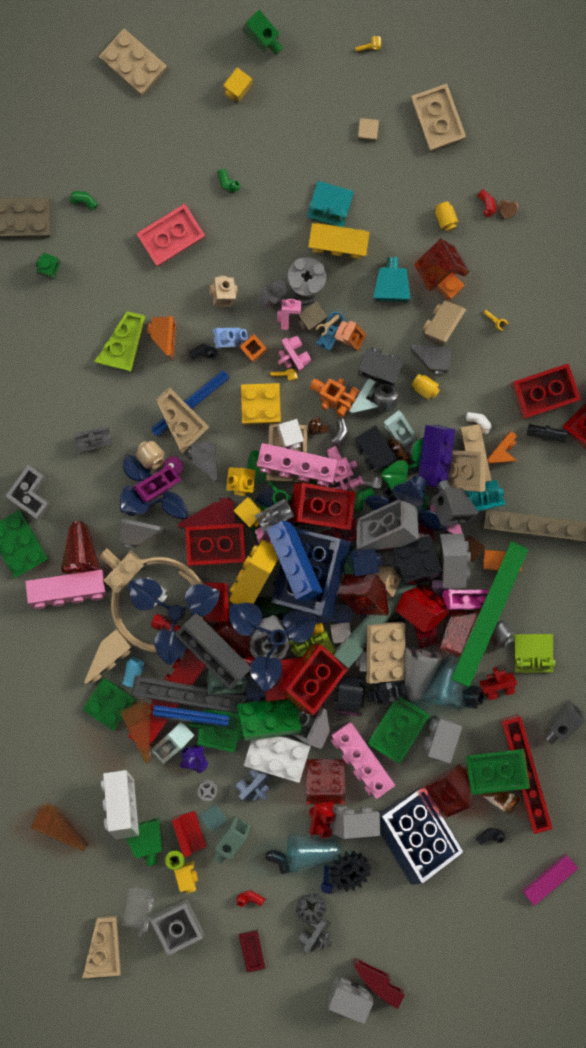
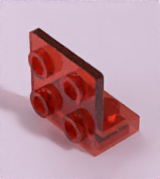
(439, 263)
(325, 781)

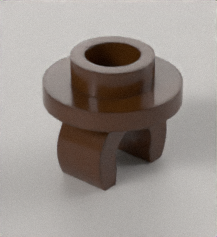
(315, 426)

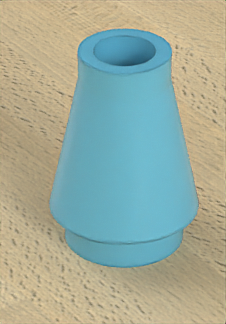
(133, 667)

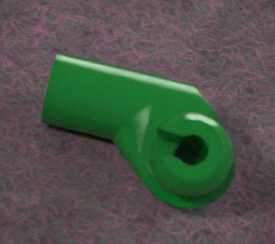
(80, 196)
(360, 497)

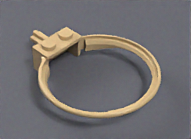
(122, 573)

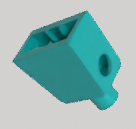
(392, 283)

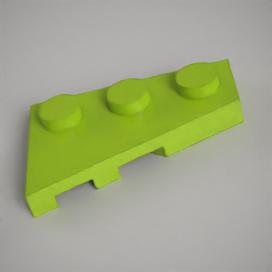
(124, 343)

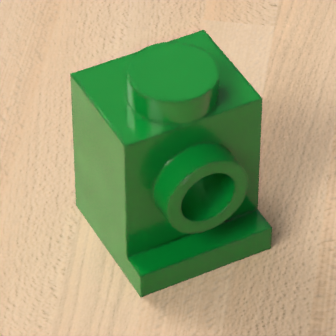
(47, 265)

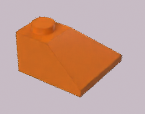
(163, 334)

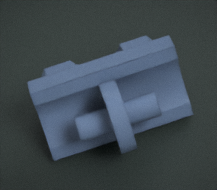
(257, 786)

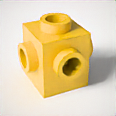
(240, 480)

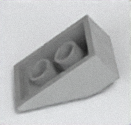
(388, 527)

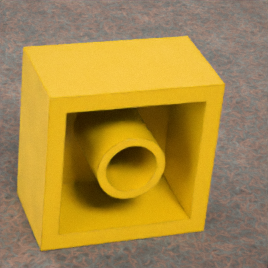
(260, 403)

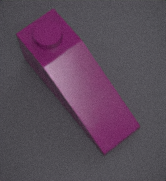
(157, 484)

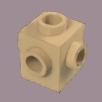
(223, 291)

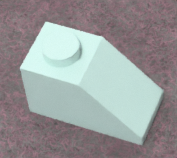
(172, 742)

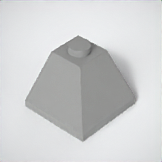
(137, 533)
(313, 727)

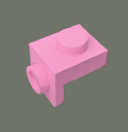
(288, 306)

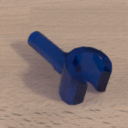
(325, 886)

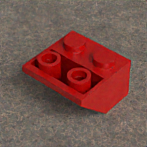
(422, 608)

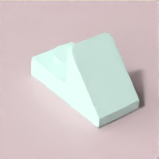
(361, 403)
(400, 428)

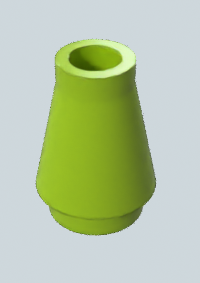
(172, 863)

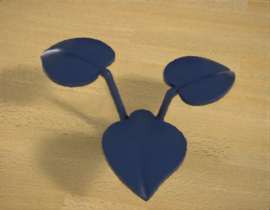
(411, 493)
(133, 504)
(200, 600)
(298, 624)

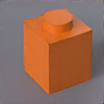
(450, 287)
(253, 348)

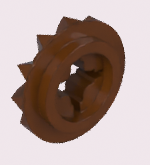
(398, 450)

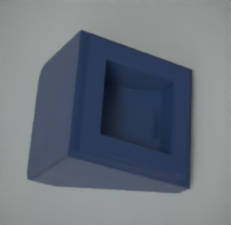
(265, 497)

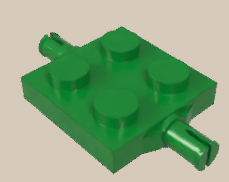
(218, 736)

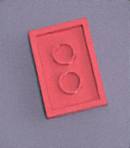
(171, 235)

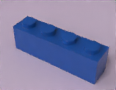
(294, 561)

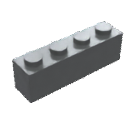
(212, 651)

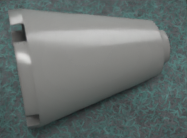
(420, 670)

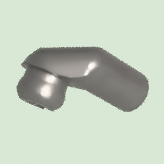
(342, 434)

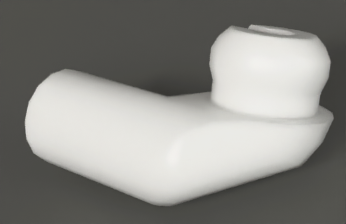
(479, 419)

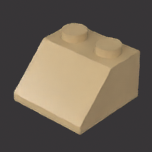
(443, 323)

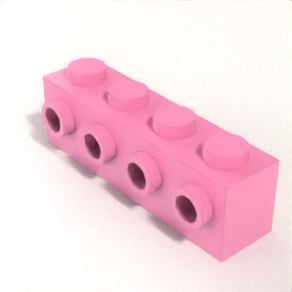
(297, 464)
(65, 589)
(363, 760)

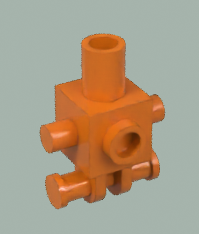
(333, 395)

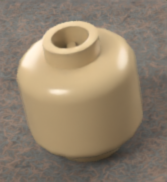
(150, 455)

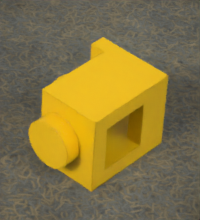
(187, 877)

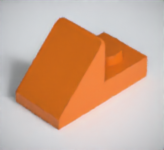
(350, 335)
(499, 455)

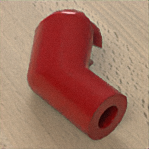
(490, 203)
(249, 896)

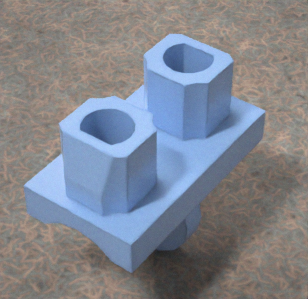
(229, 337)

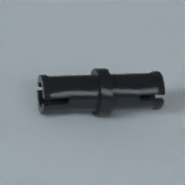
(546, 432)

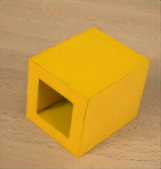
(237, 85)
(247, 512)

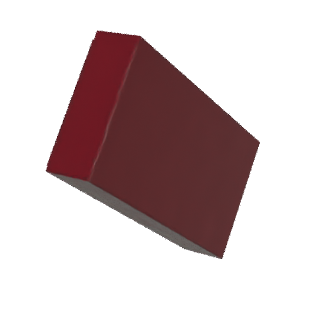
(252, 951)

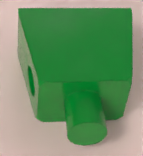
(257, 27)
(148, 841)

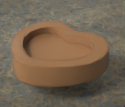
(508, 209)

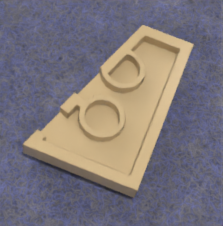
(181, 419)
(104, 950)

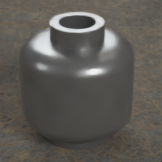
(386, 398)
(502, 635)

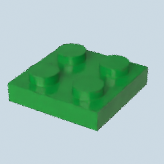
(107, 703)

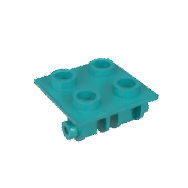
(330, 204)
(487, 499)

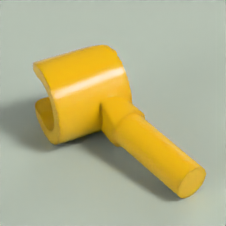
(375, 44)
(494, 319)
(291, 374)

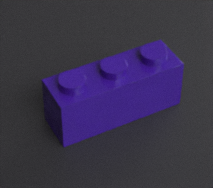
(436, 454)

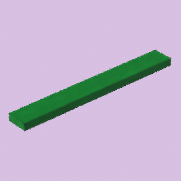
(489, 614)

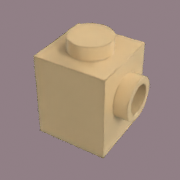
(390, 579)

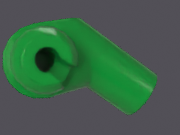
(226, 183)

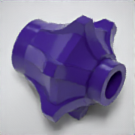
(194, 758)

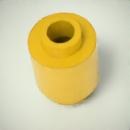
(446, 216)
(425, 386)

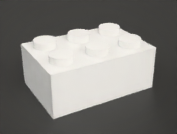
(278, 756)
(120, 804)

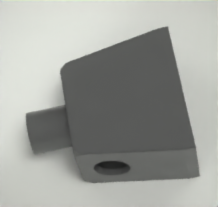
(453, 505)
(568, 716)

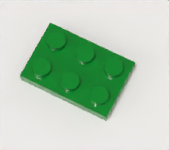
(20, 545)
(268, 719)
(398, 729)
(497, 771)

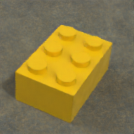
(338, 240)
(255, 574)

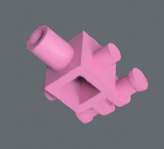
(344, 470)

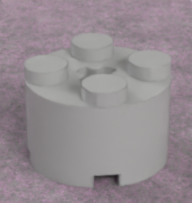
(301, 268)
(260, 645)

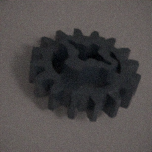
(386, 692)
(350, 871)

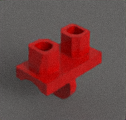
(498, 681)
(321, 819)

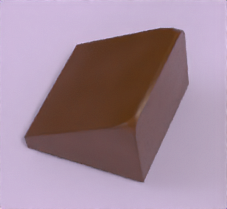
(475, 548)

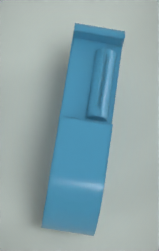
(327, 341)

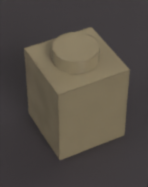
(311, 317)

